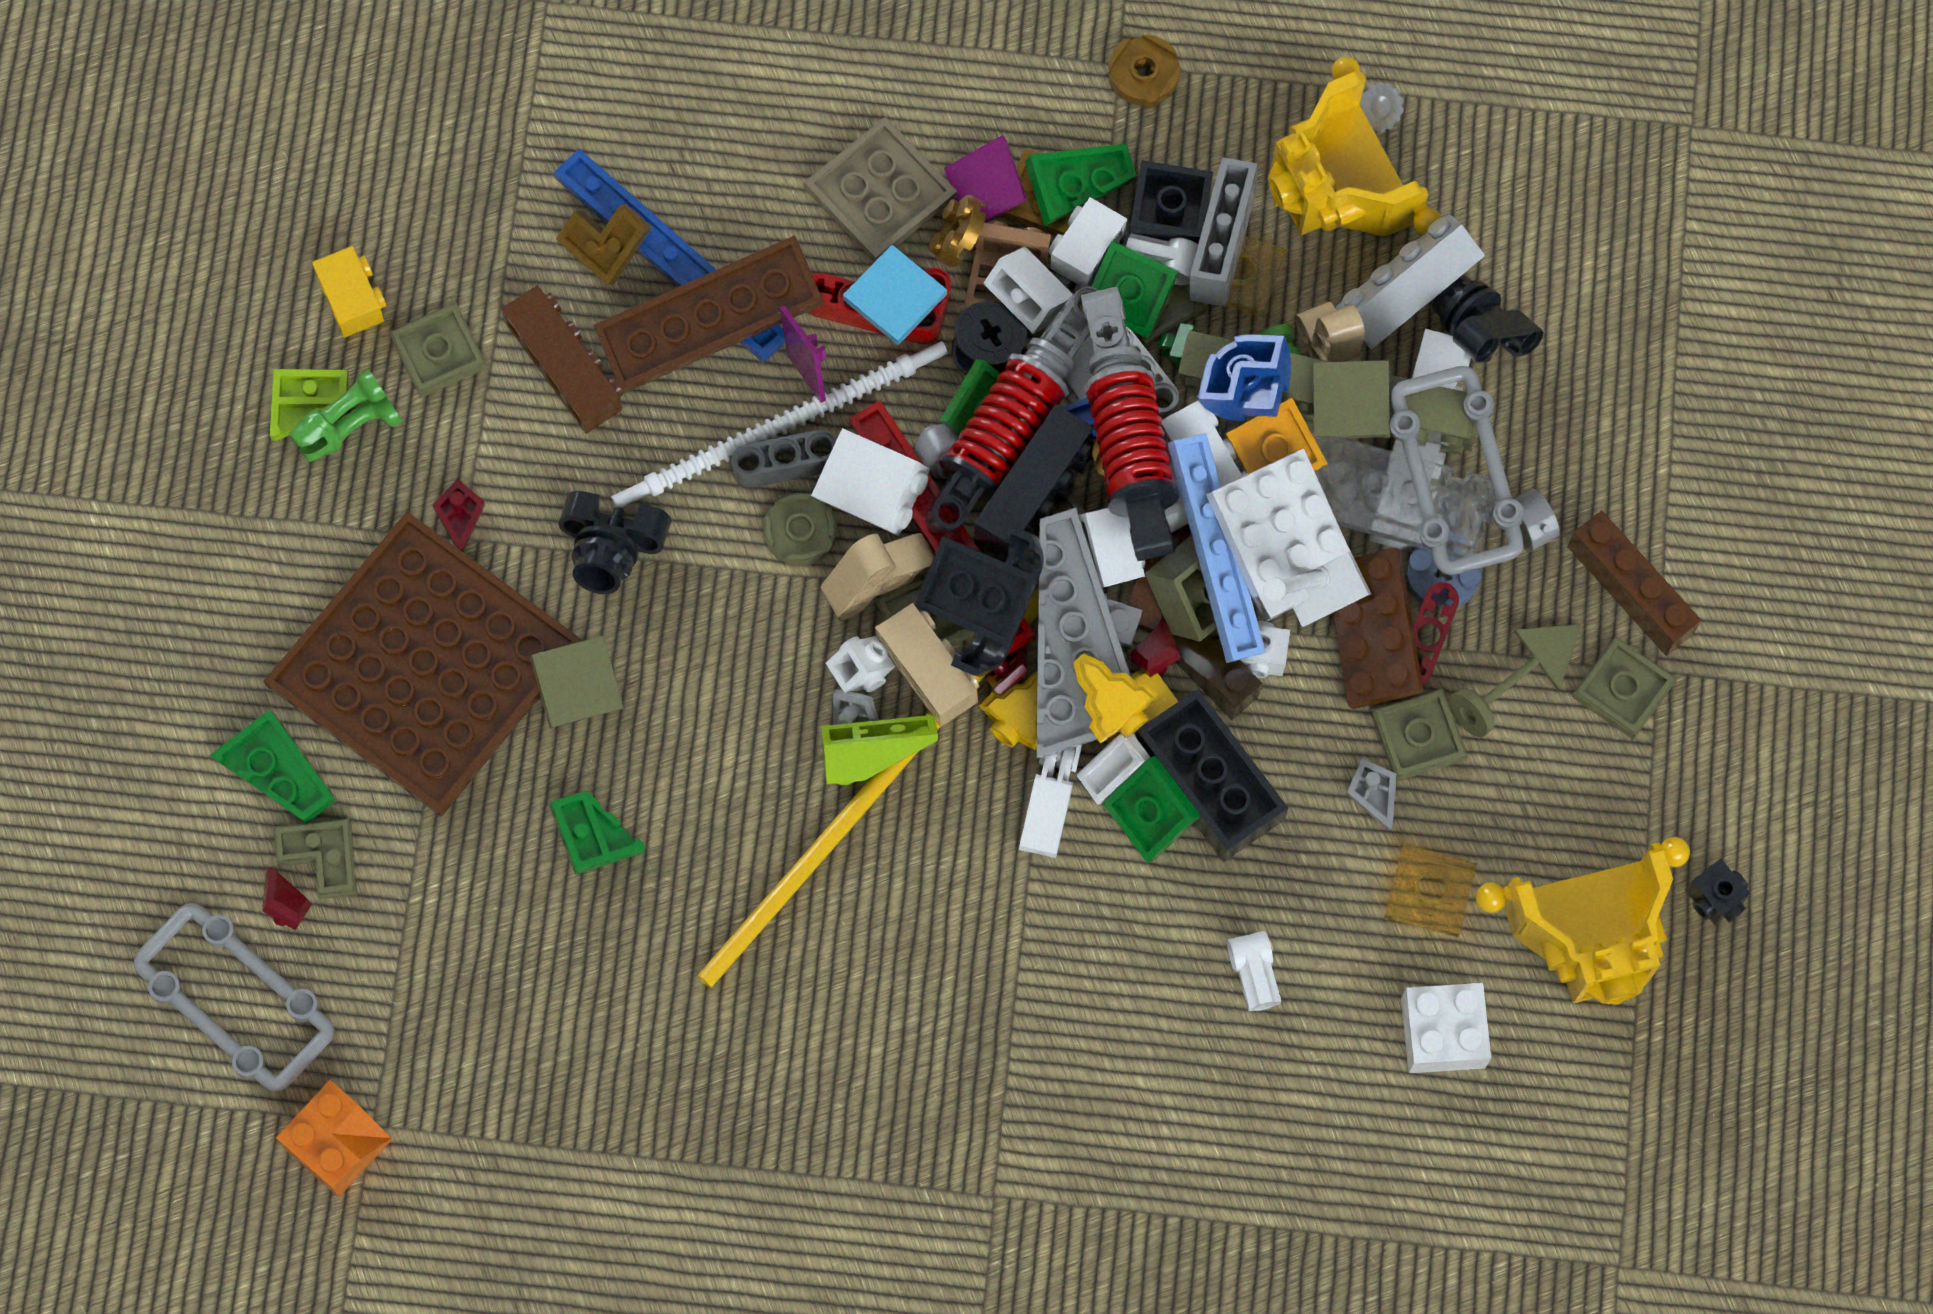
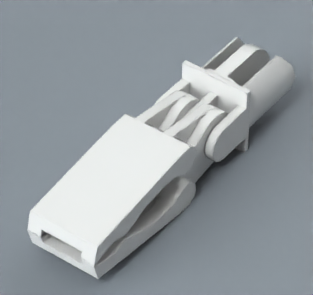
(1049, 803)

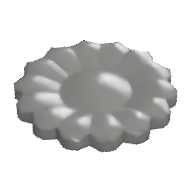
(1382, 106)

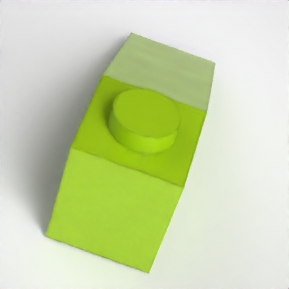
(866, 748)

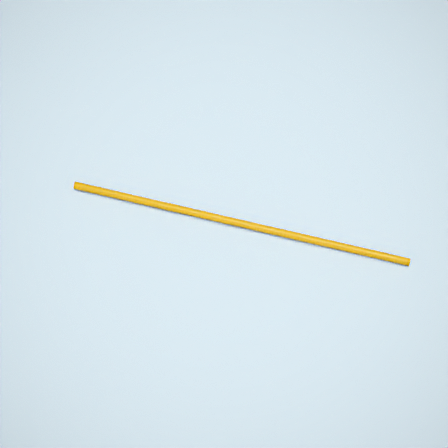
(814, 856)

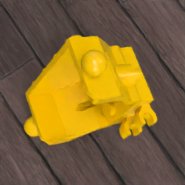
(1338, 173)
(1598, 927)

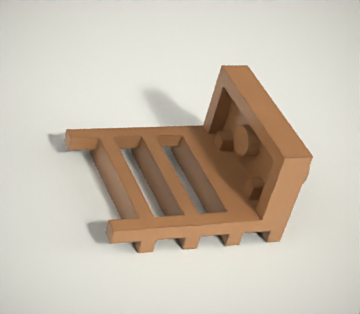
(998, 241)

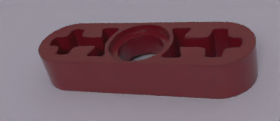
(1447, 612)

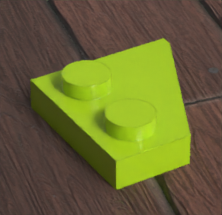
(301, 391)

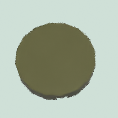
(800, 529)

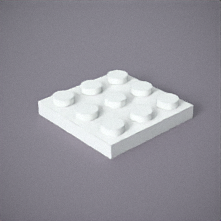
(1278, 521)

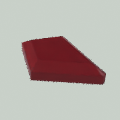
(459, 512)
(1156, 651)
(1010, 671)
(283, 900)

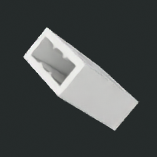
(871, 482)

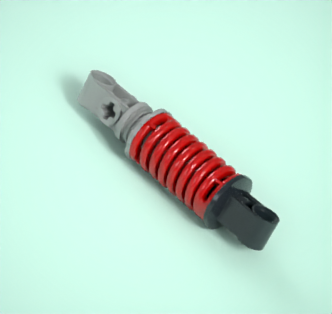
(1009, 416)
(1128, 428)

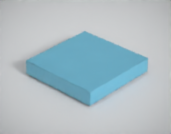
(894, 294)

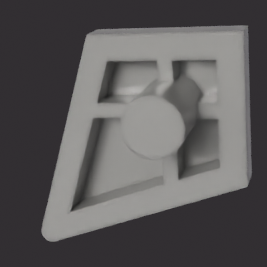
(852, 708)
(1374, 791)

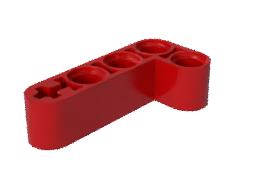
(840, 313)

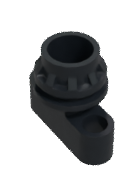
(1479, 325)
(609, 544)

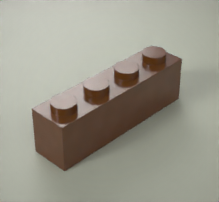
(562, 358)
(1634, 583)

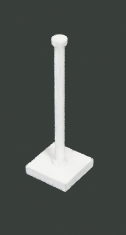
(1330, 589)

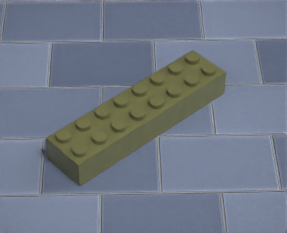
(1437, 408)

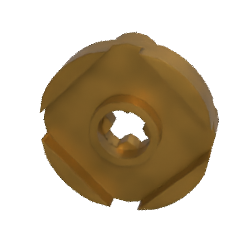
(1138, 52)
(959, 231)

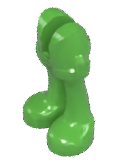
(322, 433)

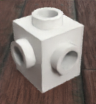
(1276, 648)
(860, 664)

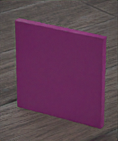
(988, 176)
(803, 353)

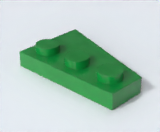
(1073, 176)
(276, 766)

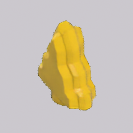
(1112, 699)
(1014, 713)

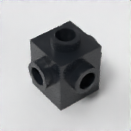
(1719, 893)

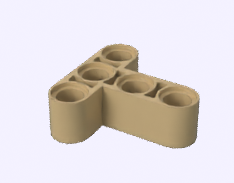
(1331, 332)
(875, 569)

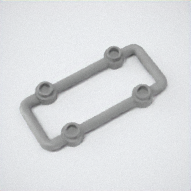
(1434, 531)
(246, 1060)

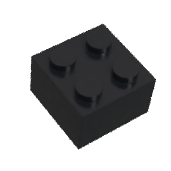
(1170, 201)

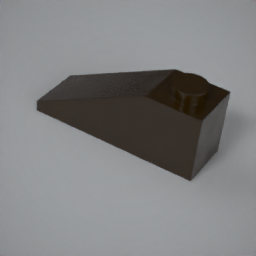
(1226, 684)

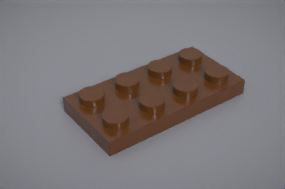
(1379, 636)

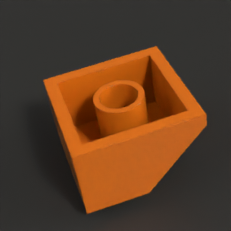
(333, 1138)

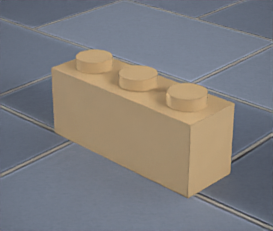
(927, 664)

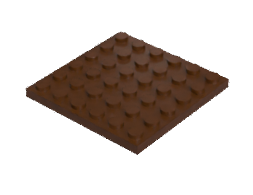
(420, 663)

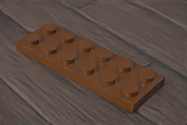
(708, 314)

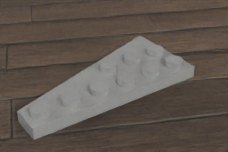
(1070, 624)

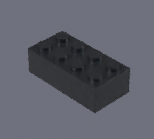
(1036, 481)
(1214, 774)

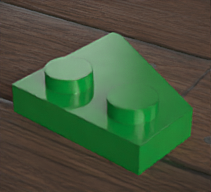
(591, 834)

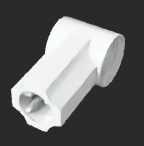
(1176, 253)
(1252, 960)

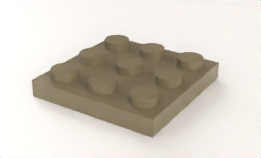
(880, 189)

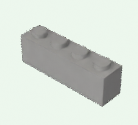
(1223, 232)
(1413, 278)

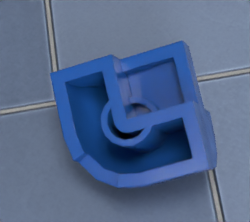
(1247, 377)

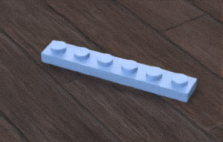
(1221, 574)

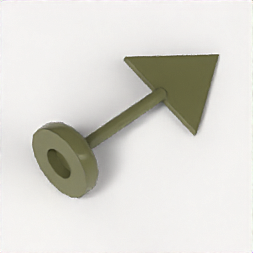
(1550, 650)

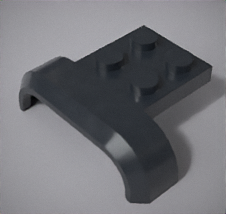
(983, 595)

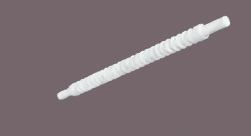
(904, 366)

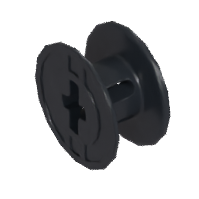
(997, 327)

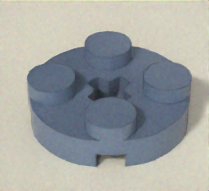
(1421, 577)

